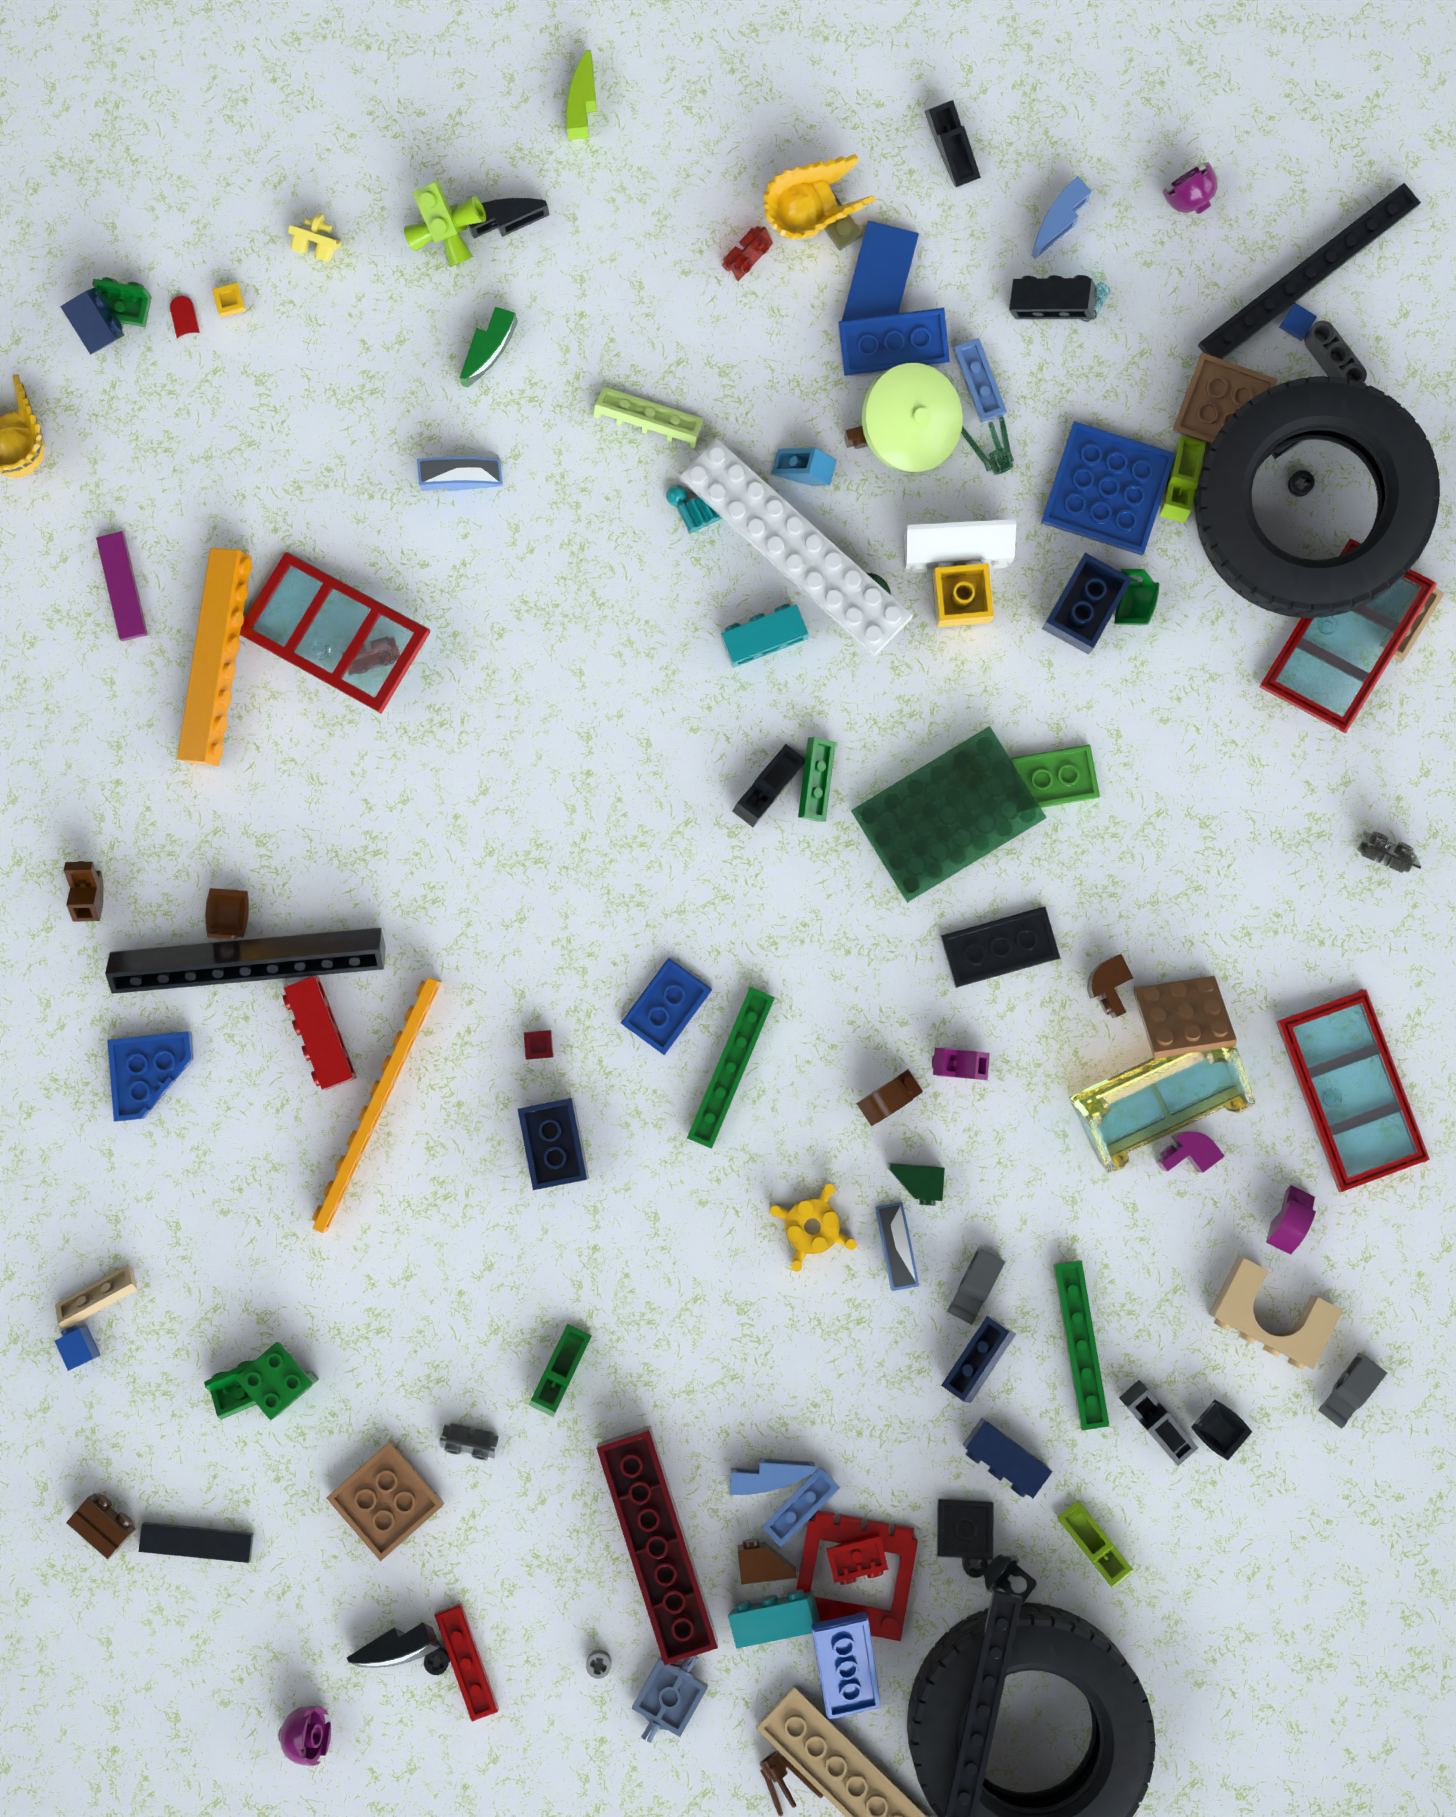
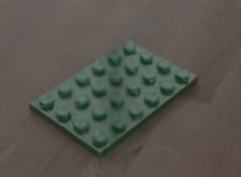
(948, 814)

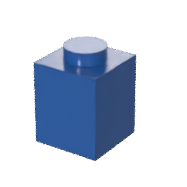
(76, 1346)

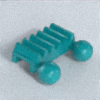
(695, 513)

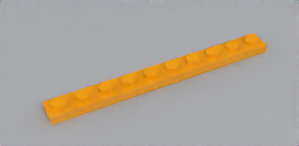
(370, 1114)

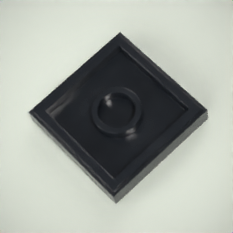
(965, 1529)

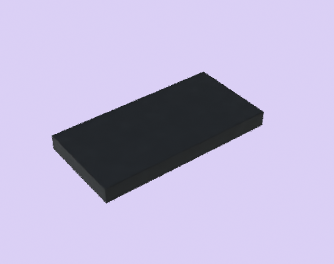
(1000, 947)

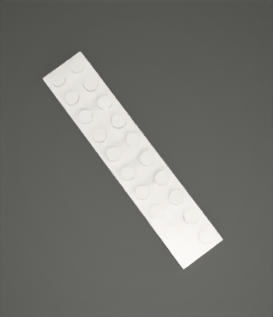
(796, 547)

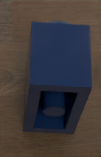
(93, 320)

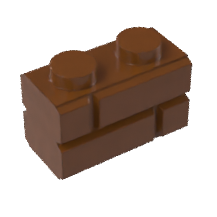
(101, 1525)

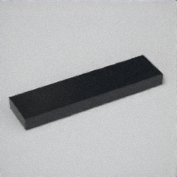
(196, 1542)

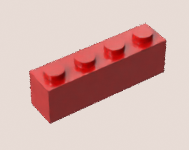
(319, 1032)

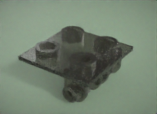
(1401, 853)

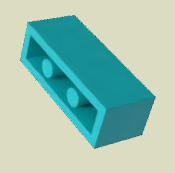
(764, 634)
(773, 1618)

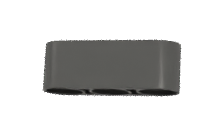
(1336, 345)

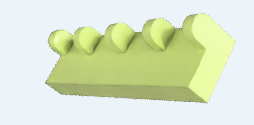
(649, 416)

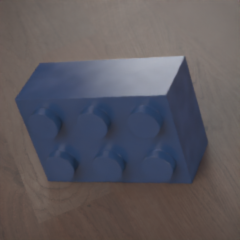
(1087, 603)
(553, 1144)

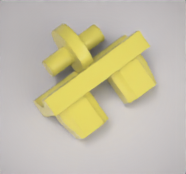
(302, 237)

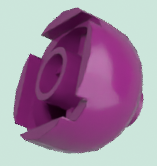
(1193, 190)
(305, 1735)

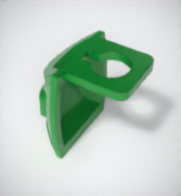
(1138, 600)

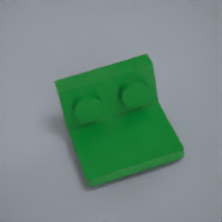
(275, 1380)

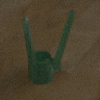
(1001, 458)

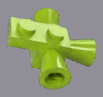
(443, 222)

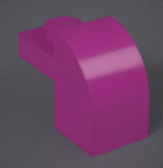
(960, 1064)
(1195, 1146)
(1293, 1220)

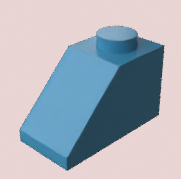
(804, 466)

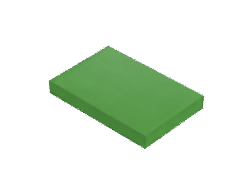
(1059, 775)

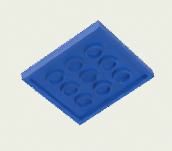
(1108, 488)

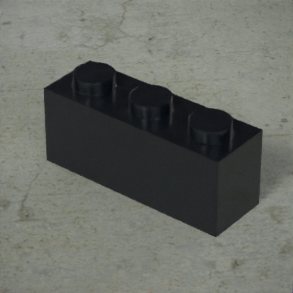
(1053, 297)

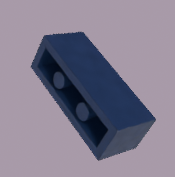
(978, 1359)
(1006, 1459)

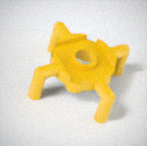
(812, 1243)

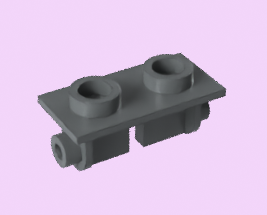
(458, 1441)

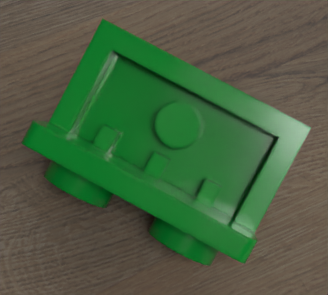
(126, 302)
(228, 1393)

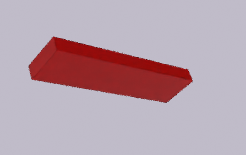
(466, 1662)

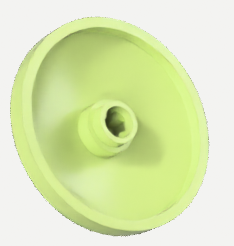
(912, 417)

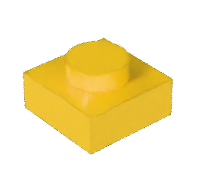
(229, 299)

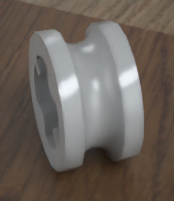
(591, 1667)

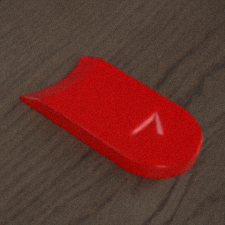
(183, 316)

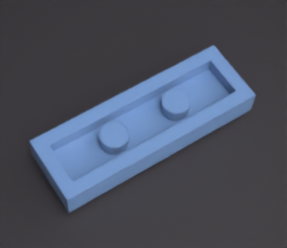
(979, 380)
(801, 1507)

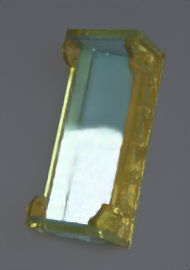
(1159, 1100)

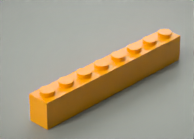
(214, 657)

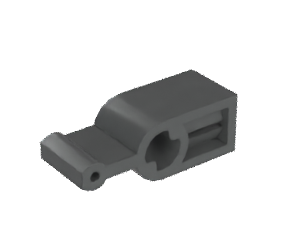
(976, 1285)
(1352, 1389)

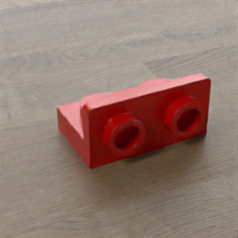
(857, 1559)

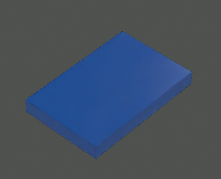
(666, 1006)

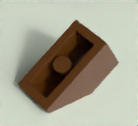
(762, 1563)

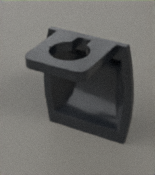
(1221, 1429)
(999, 1571)

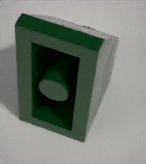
(920, 1181)

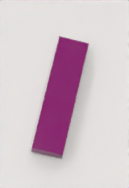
(121, 586)

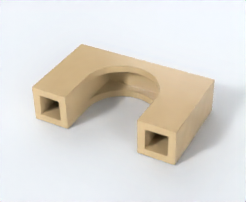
(1300, 1343)

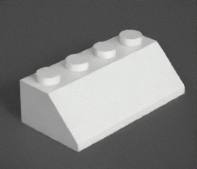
(959, 544)

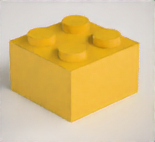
(962, 595)

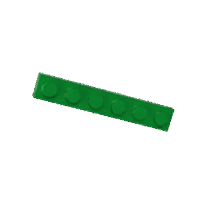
(730, 1067)
(1081, 1345)

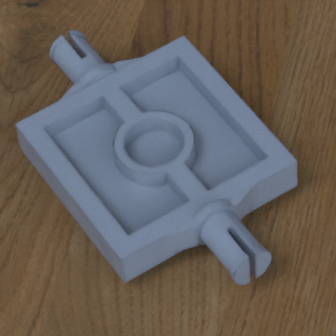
(669, 1697)

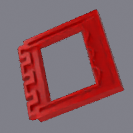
(882, 1622)

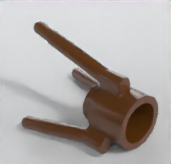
(774, 1769)

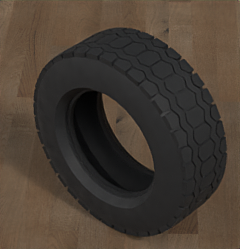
(1335, 412)
(1053, 1641)

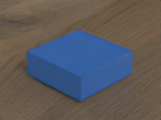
(1298, 321)

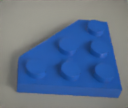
(145, 1070)

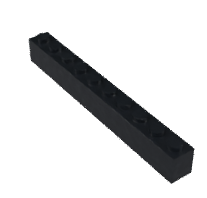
(246, 960)

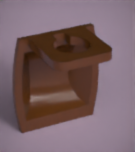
(226, 913)

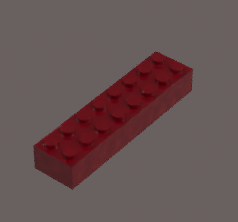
(657, 1545)

